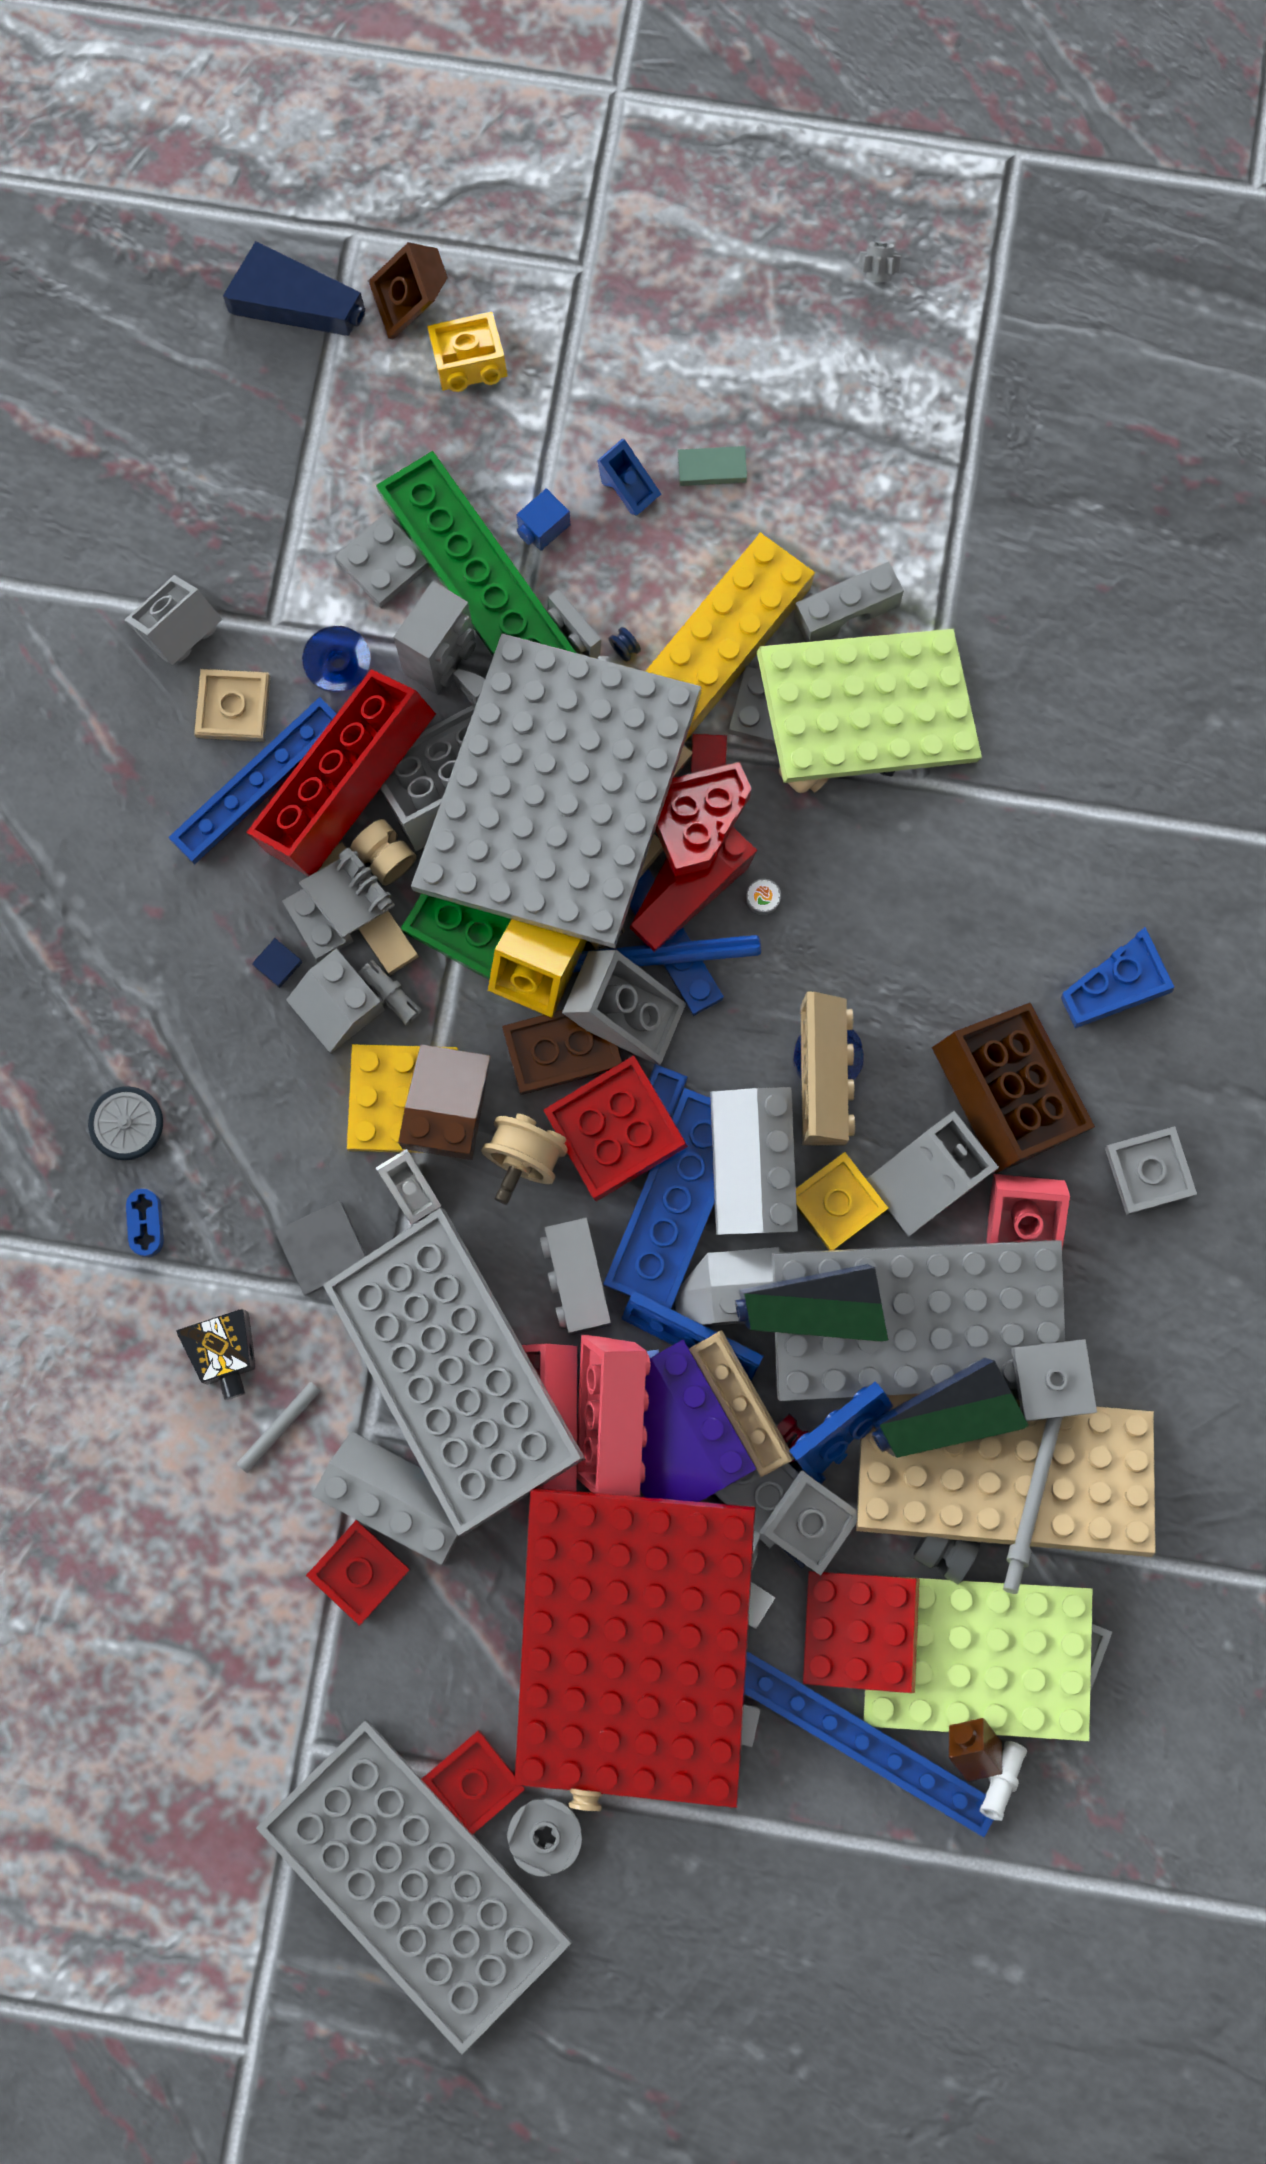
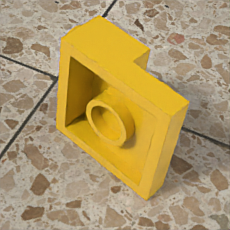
(467, 352)

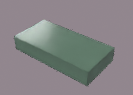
(712, 466)

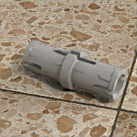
(389, 992)

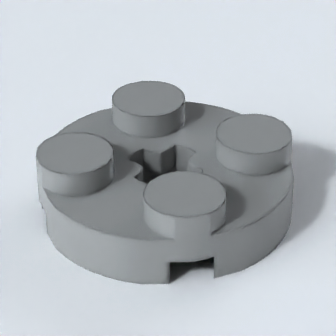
(524, 1844)

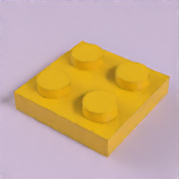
(838, 1202)

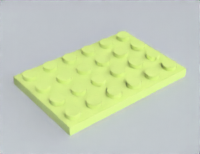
(868, 705)
(996, 1658)

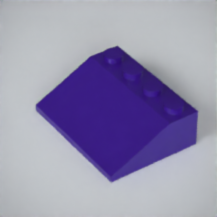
(689, 1437)

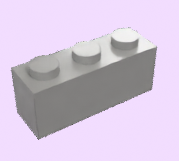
(575, 1277)

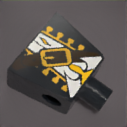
(221, 1350)

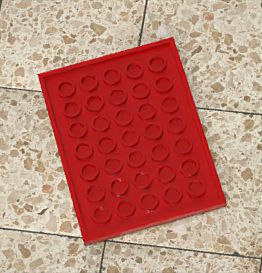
(634, 1646)

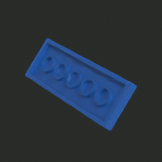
(669, 1212)

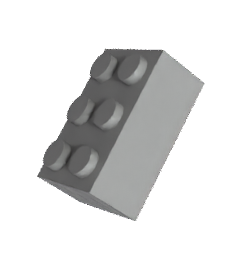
(435, 638)

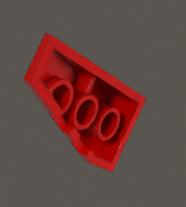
(678, 899)

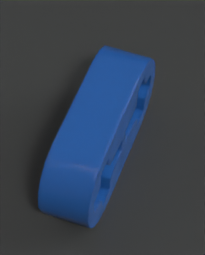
(135, 1223)

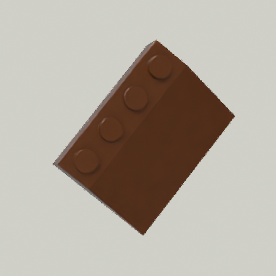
(1012, 1086)

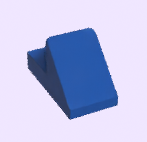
(628, 477)

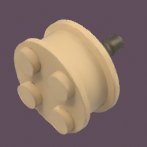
(523, 1152)

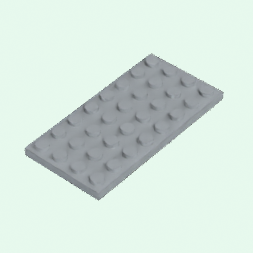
(939, 1313)
(453, 1372)
(414, 1886)

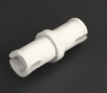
(1003, 1785)

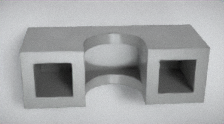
(866, 593)

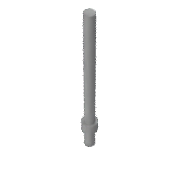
(1019, 1553)

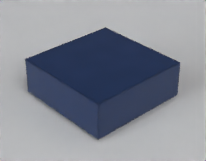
(277, 963)

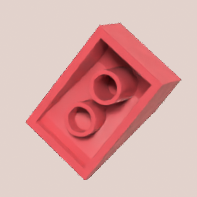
(1027, 1209)

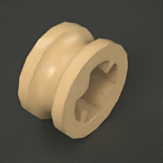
(585, 1800)

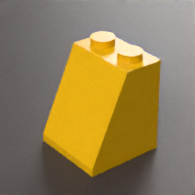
(534, 966)

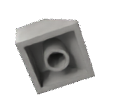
(174, 620)
(334, 1001)

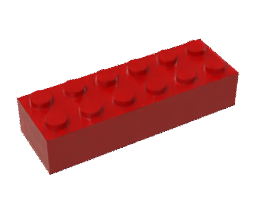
(341, 772)

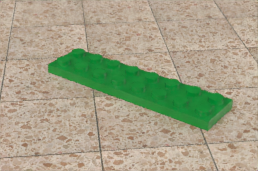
(467, 555)

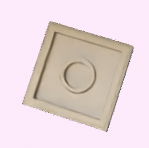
(232, 705)

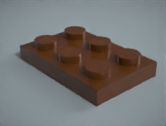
(556, 1052)

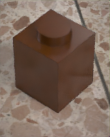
(975, 1749)

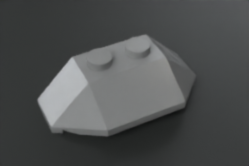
(715, 1284)

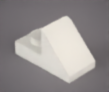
(408, 1186)

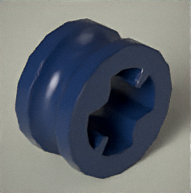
(624, 644)

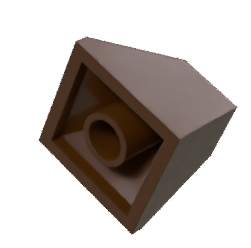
(407, 286)

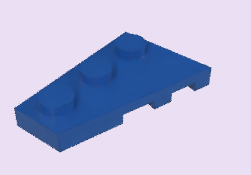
(1121, 982)
(831, 1439)

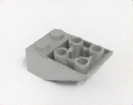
(932, 1173)

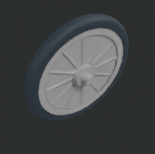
(125, 1123)

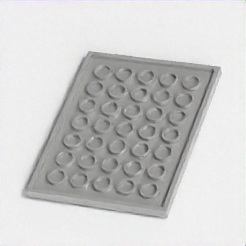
(557, 790)

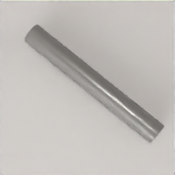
(278, 1427)

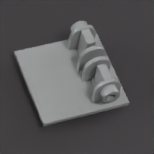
(347, 893)

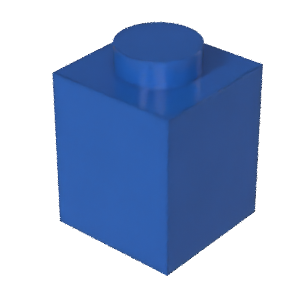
(542, 520)

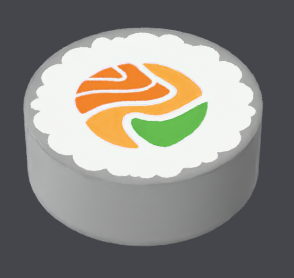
(763, 896)

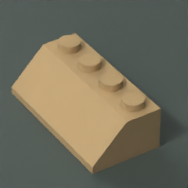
(825, 1070)

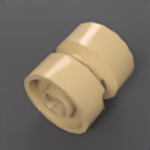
(387, 856)

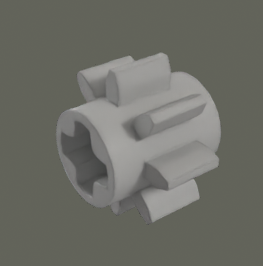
(879, 261)

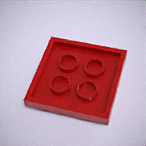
(615, 1128)
(861, 1631)

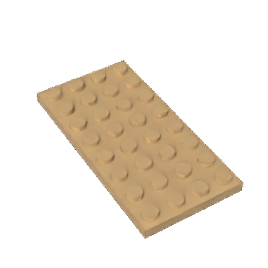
(976, 1491)

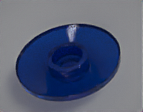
(334, 644)

